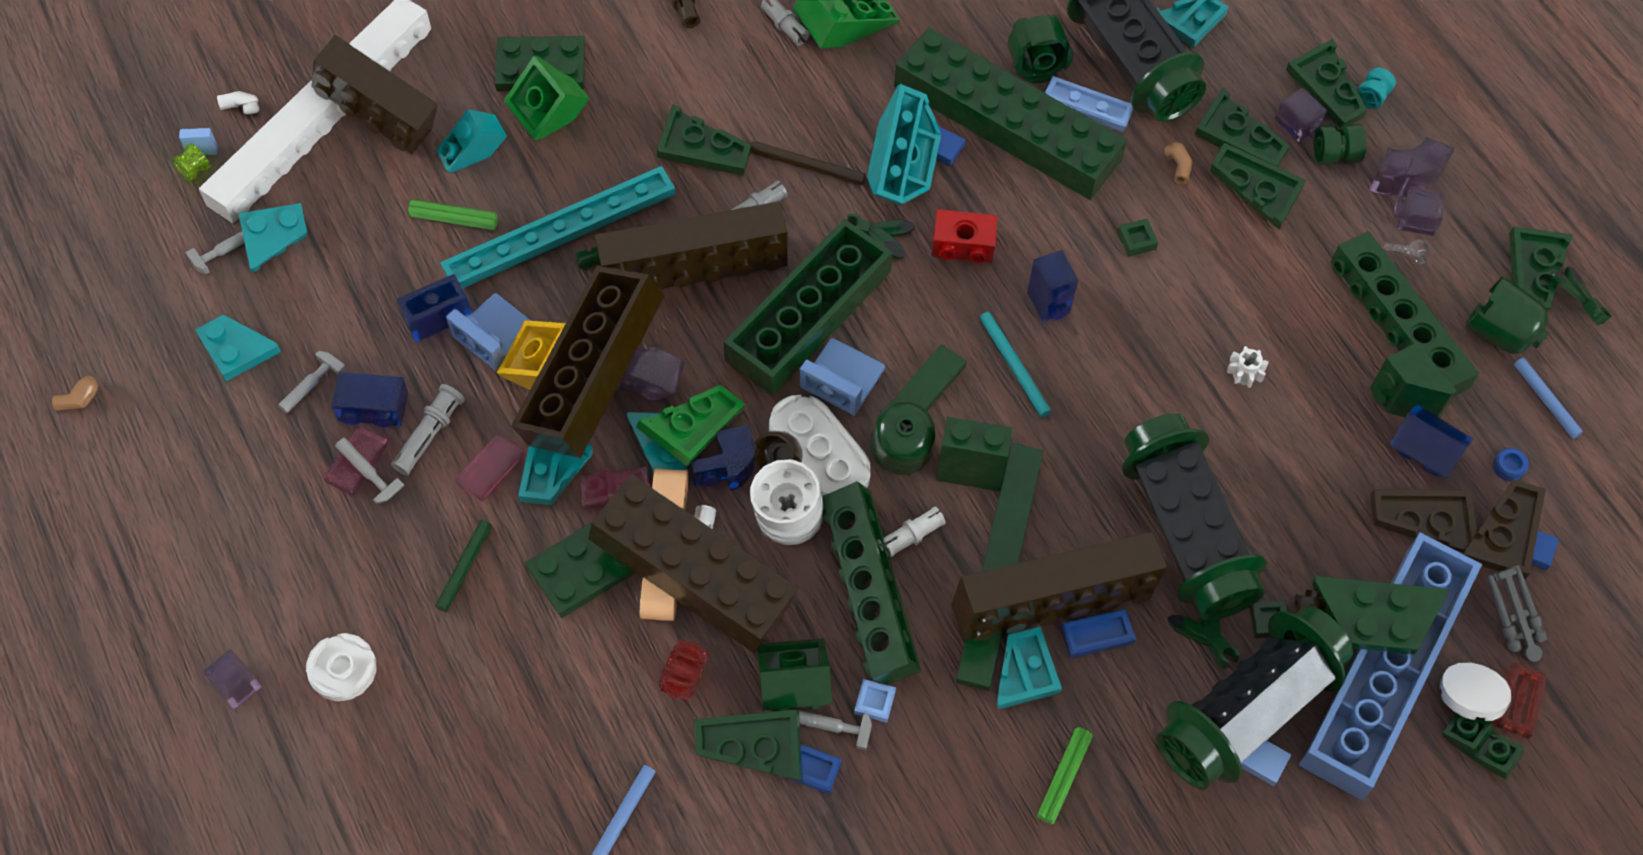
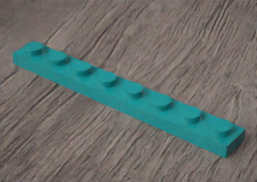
(559, 227)

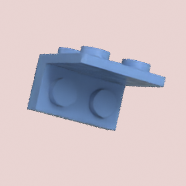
(488, 329)
(841, 376)

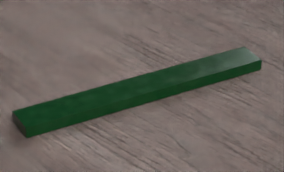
(1003, 550)

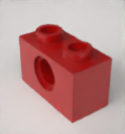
(954, 225)

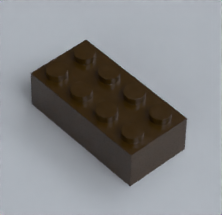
(373, 95)

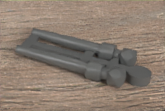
(1531, 651)

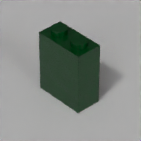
(974, 453)

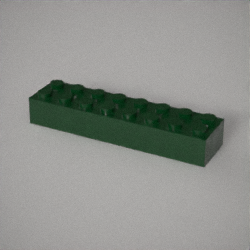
(1011, 113)

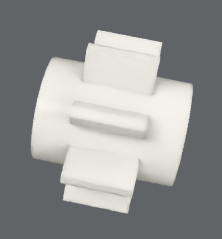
(1247, 366)

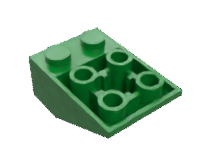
(844, 21)

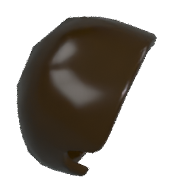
(777, 446)

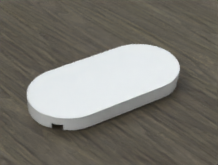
(824, 442)

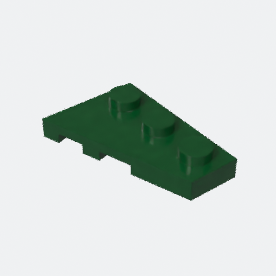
(1326, 80)
(1232, 125)
(696, 144)
(1258, 182)
(1534, 258)
(753, 741)

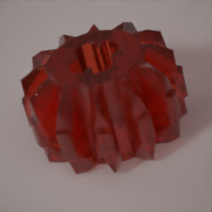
(683, 670)

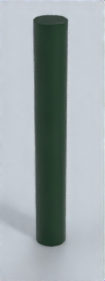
(463, 566)

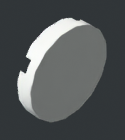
(341, 667)
(1475, 691)

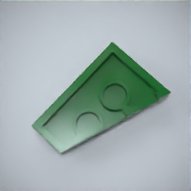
(693, 425)

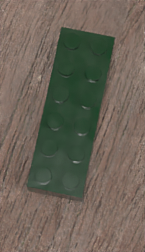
(807, 306)

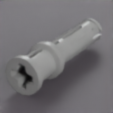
(435, 417)

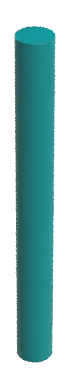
(1015, 364)

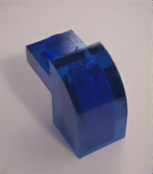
(734, 462)

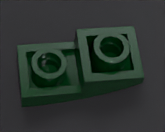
(1484, 745)

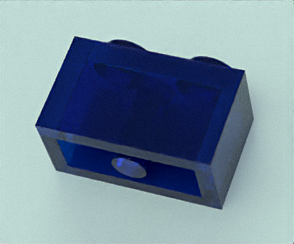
(1052, 286)
(427, 307)
(370, 399)
(1431, 442)

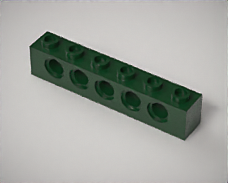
(1399, 300)
(899, 657)

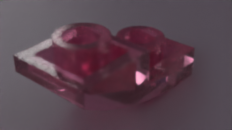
(601, 486)

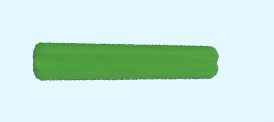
(452, 214)
(1064, 775)

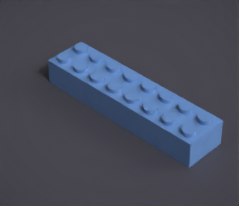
(1383, 686)

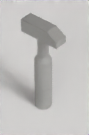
(219, 250)
(311, 380)
(369, 471)
(836, 725)

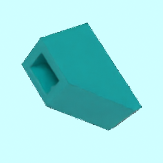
(471, 140)

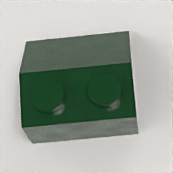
(1410, 380)
(794, 675)

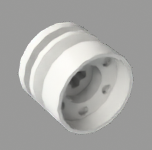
(782, 487)

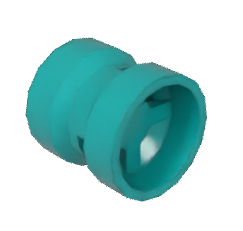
(1376, 87)

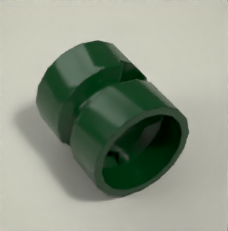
(1343, 144)

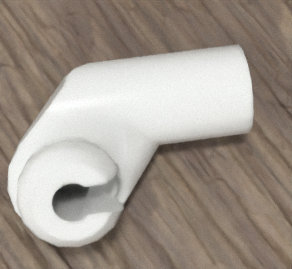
(237, 99)

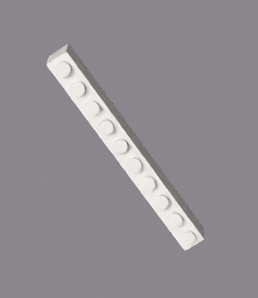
(306, 118)

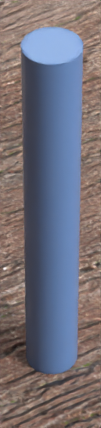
(1548, 398)
(624, 811)

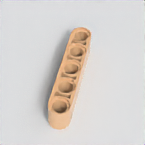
(654, 602)

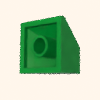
(545, 98)

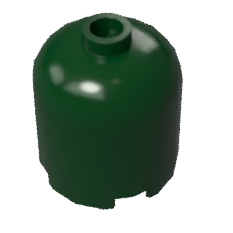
(1510, 318)
(903, 450)

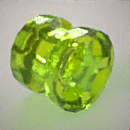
(190, 162)

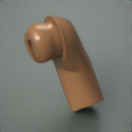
(1183, 160)
(78, 397)

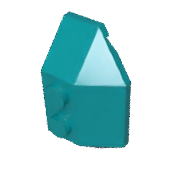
(904, 147)

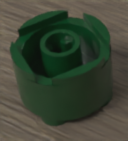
(1039, 48)

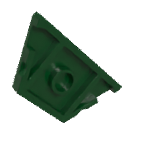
(1381, 614)

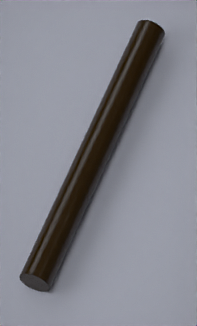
(807, 162)

